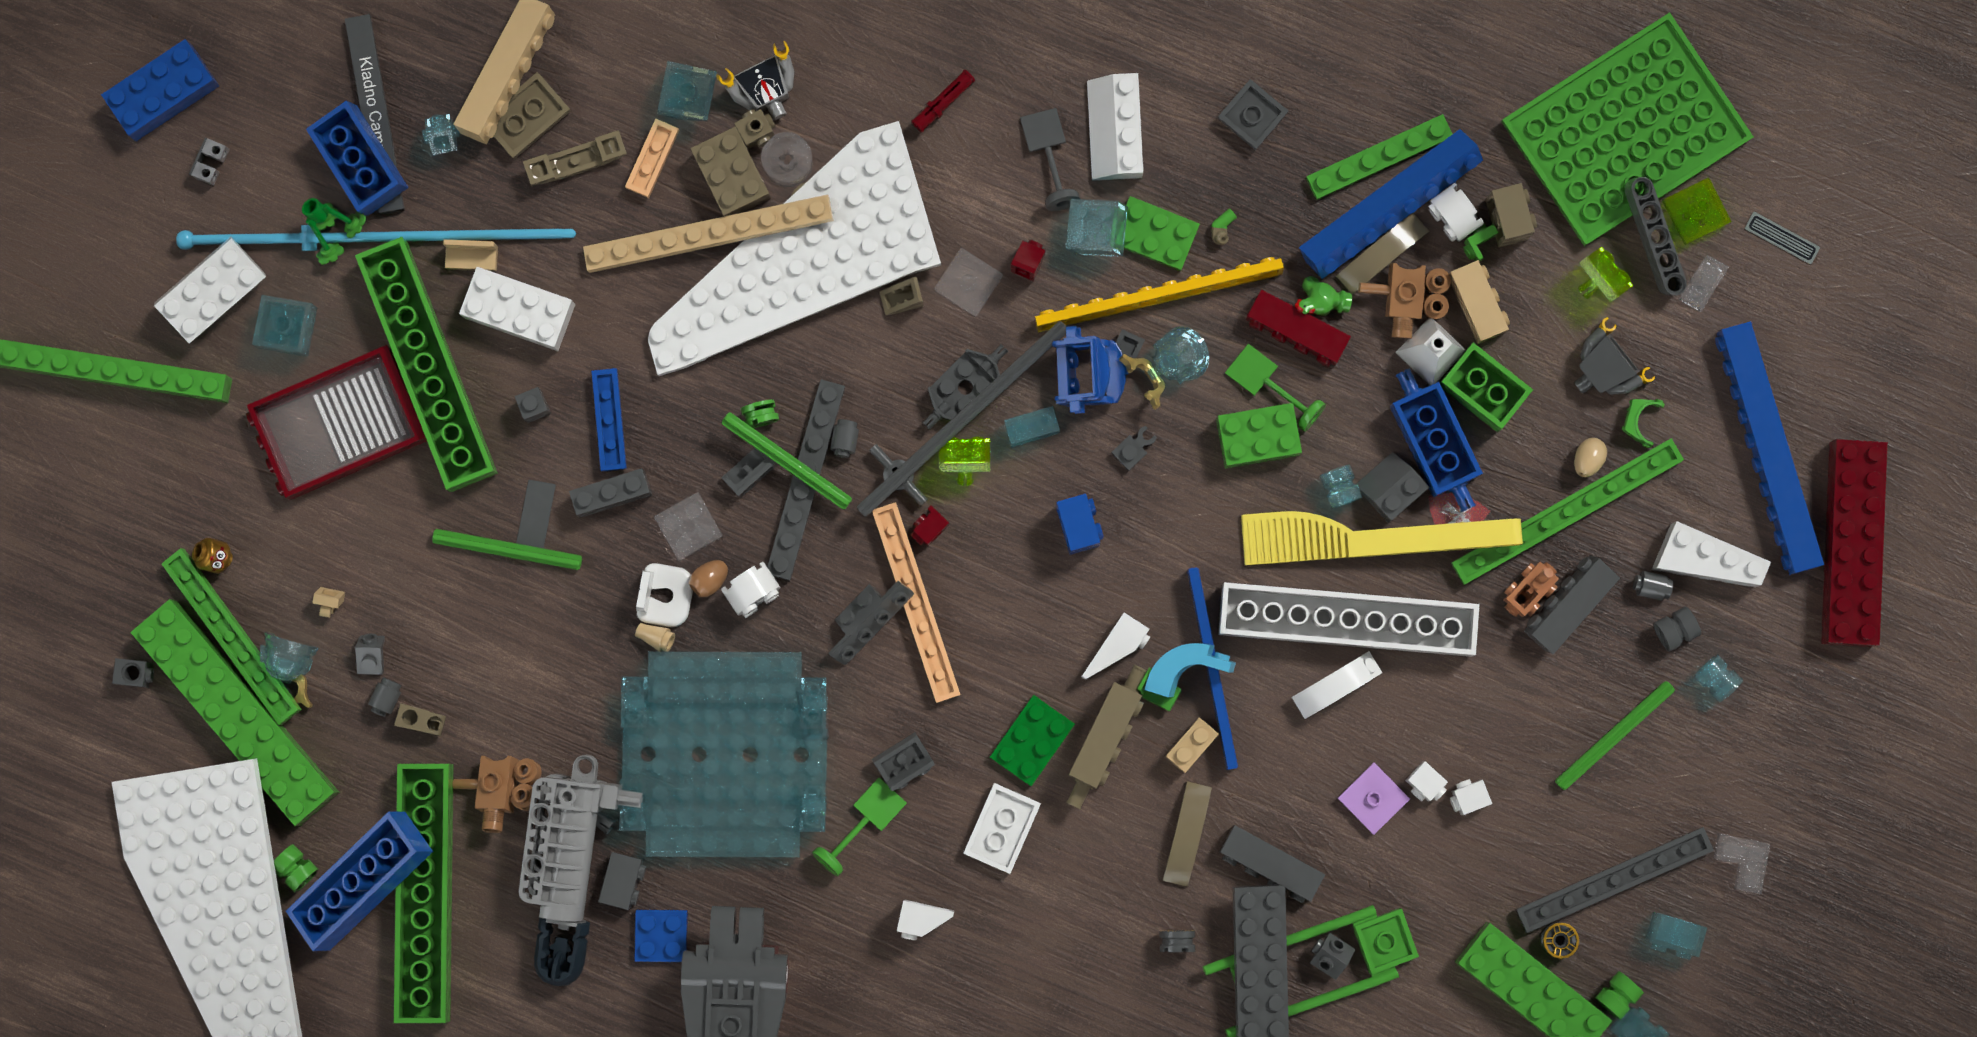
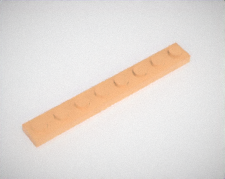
(918, 606)

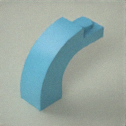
(1169, 668)

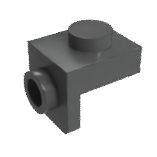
(370, 654)

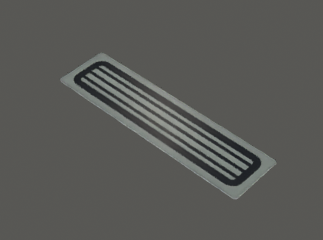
(1782, 238)

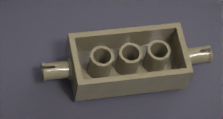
(1104, 736)

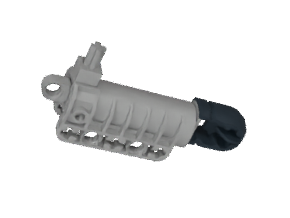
(567, 849)

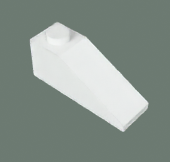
(1121, 642)

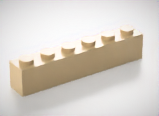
(504, 70)

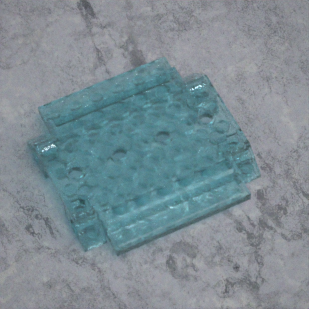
(724, 707)

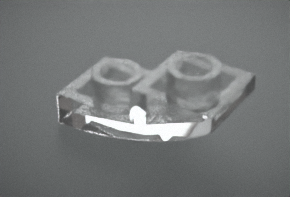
(1703, 283)

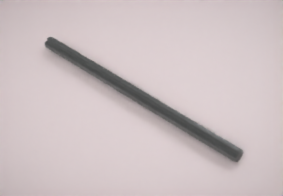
(961, 419)

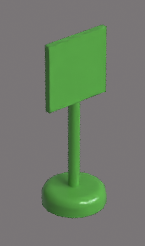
(1253, 371)
(878, 806)

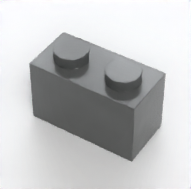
(622, 880)

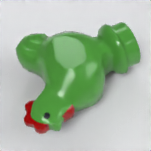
(1322, 298)

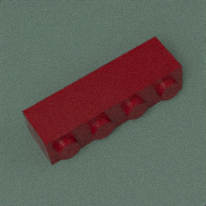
(1297, 328)

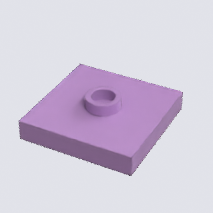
(1373, 798)

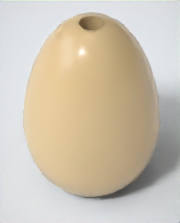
(1590, 457)

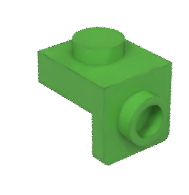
(1479, 236)

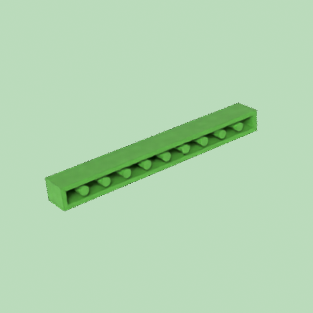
(115, 371)

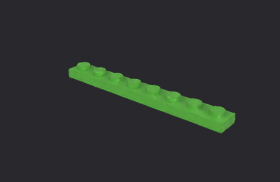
(230, 636)

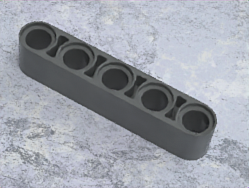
(1645, 229)

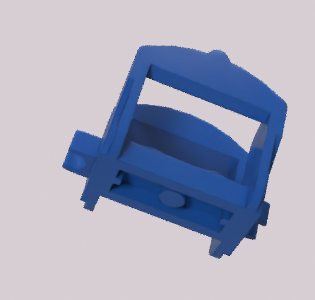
(1107, 371)

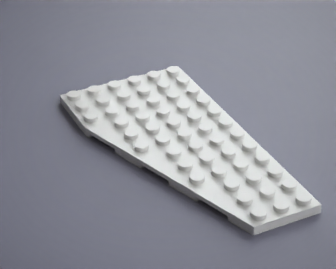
(212, 887)

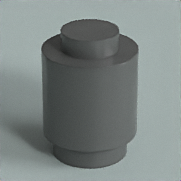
(844, 438)
(1653, 586)
(385, 697)

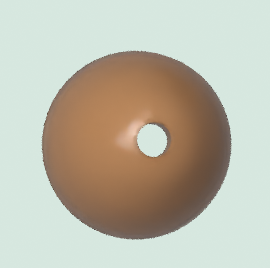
(708, 578)

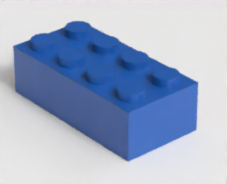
(160, 90)
(357, 158)

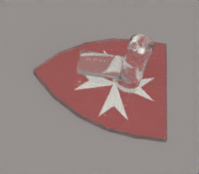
(1446, 510)

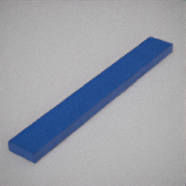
(1213, 674)

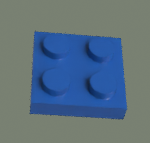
(660, 935)

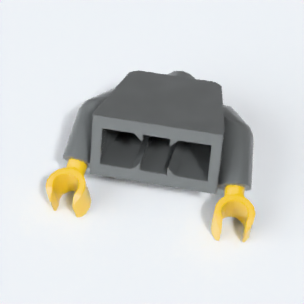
(1608, 365)

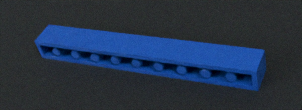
(1769, 448)

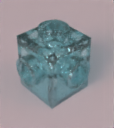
(440, 134)

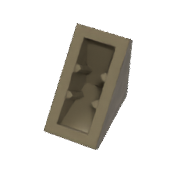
(902, 297)

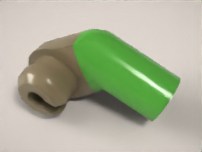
(1219, 227)

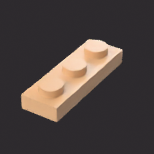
(652, 158)

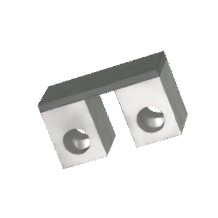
(208, 149)

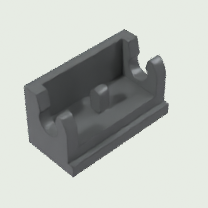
(748, 472)

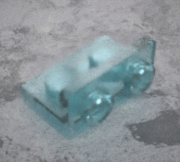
(1636, 1024)

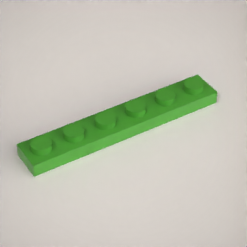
(1379, 157)

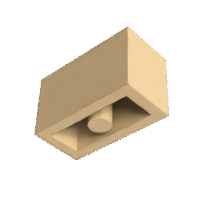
(1191, 745)

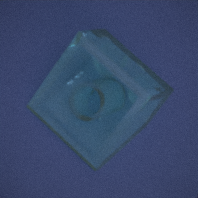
(686, 92)

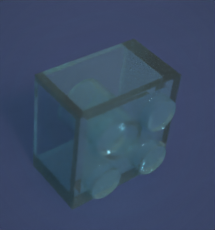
(1096, 227)
(284, 325)

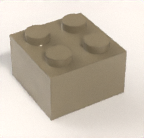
(1511, 214)

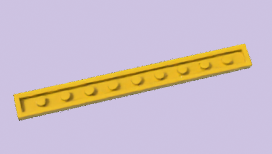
(1167, 292)

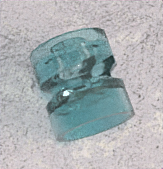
(1340, 486)
(1718, 678)

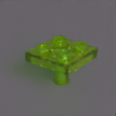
(1712, 214)
(1604, 276)
(965, 458)

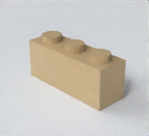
(1479, 302)

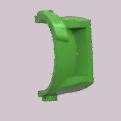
(1631, 421)

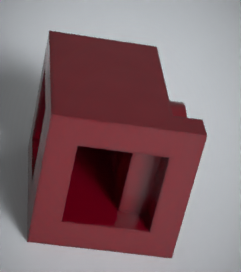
(929, 527)

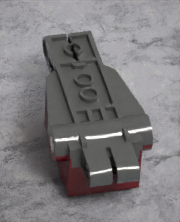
(734, 980)

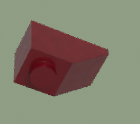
(1028, 259)

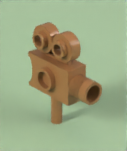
(1406, 296)
(498, 788)

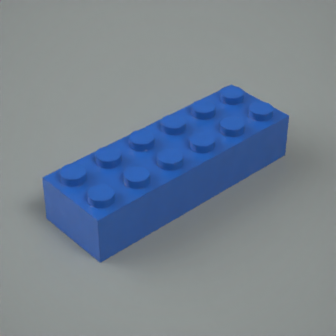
(359, 881)

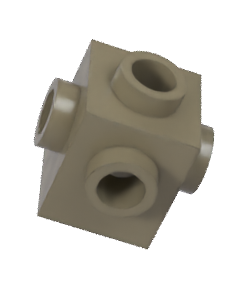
(752, 120)

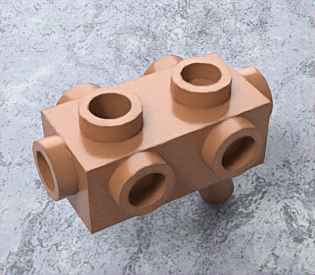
(1537, 582)

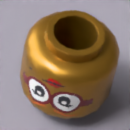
(212, 555)

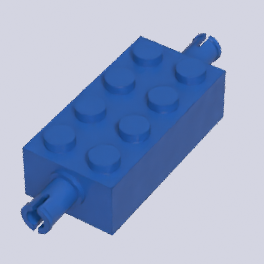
(1436, 439)

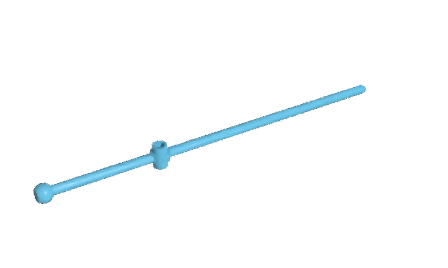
(186, 239)

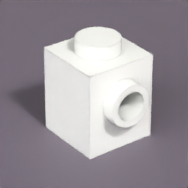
(1426, 782)
(1470, 796)

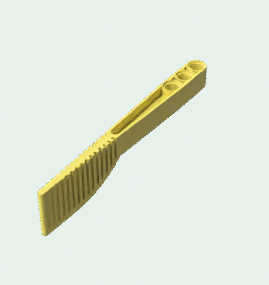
(1310, 537)

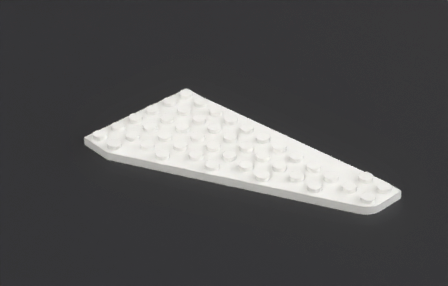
(792, 274)

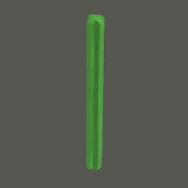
(786, 460)
(507, 549)
(1616, 734)

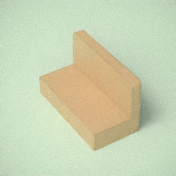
(470, 254)

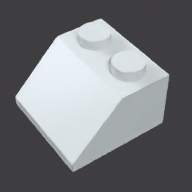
(919, 919)

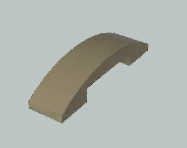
(575, 160)
(1382, 253)
(1187, 834)

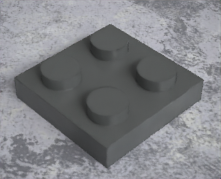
(1252, 114)

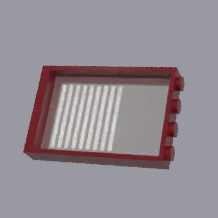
(336, 423)

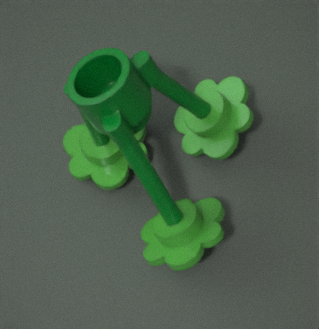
(323, 215)

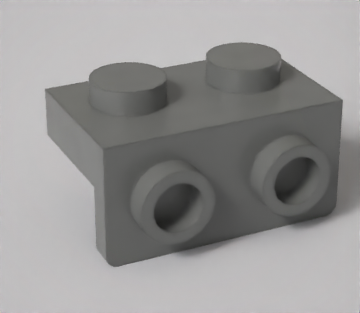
(903, 762)

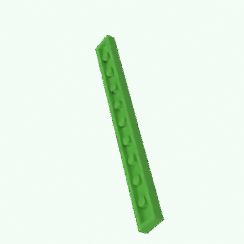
(1572, 509)

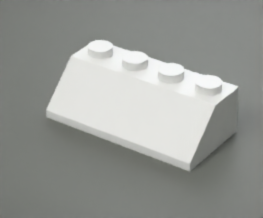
(1115, 127)

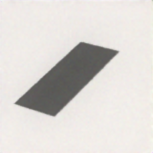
(536, 513)

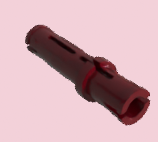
(942, 101)

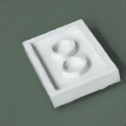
(1002, 828)

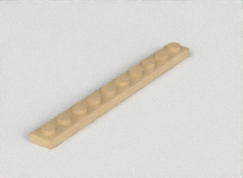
(708, 233)

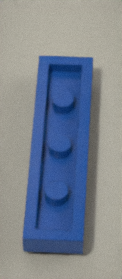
(609, 420)

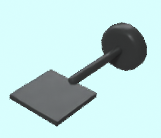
(1041, 132)

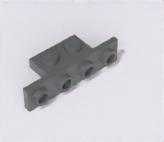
(866, 617)

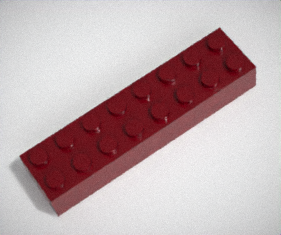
(1854, 543)

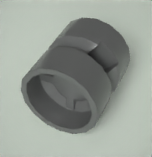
(1675, 629)

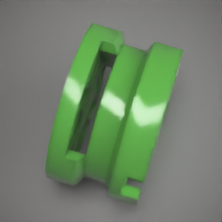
(760, 413)

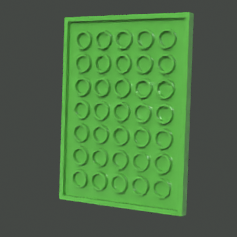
(1624, 117)

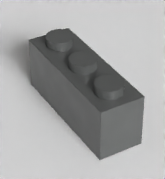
(610, 493)

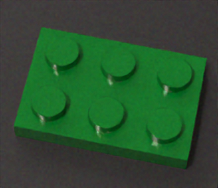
(1032, 740)

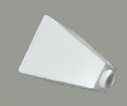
(1424, 357)

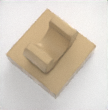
(328, 599)

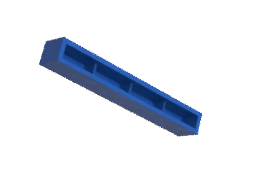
(1391, 203)

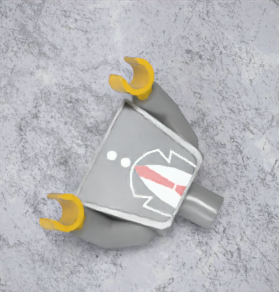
(763, 84)

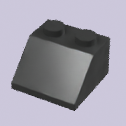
(1392, 486)

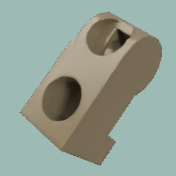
(419, 719)

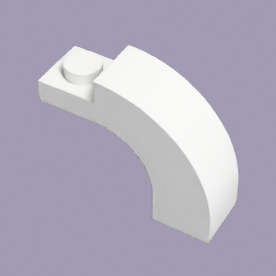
(1337, 685)

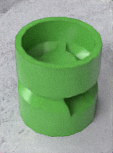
(294, 868)
(1619, 995)

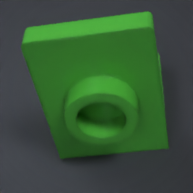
(1159, 700)

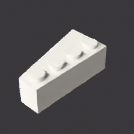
(1703, 556)

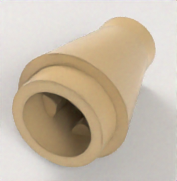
(657, 637)

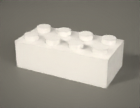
(209, 289)
(517, 308)

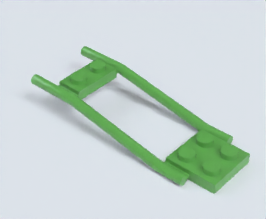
(1383, 943)

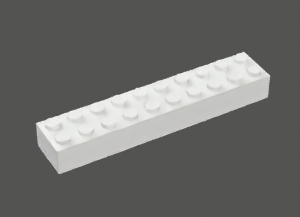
(1348, 619)

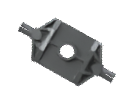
(970, 367)

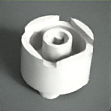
(1455, 212)
(751, 589)

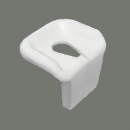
(659, 613)

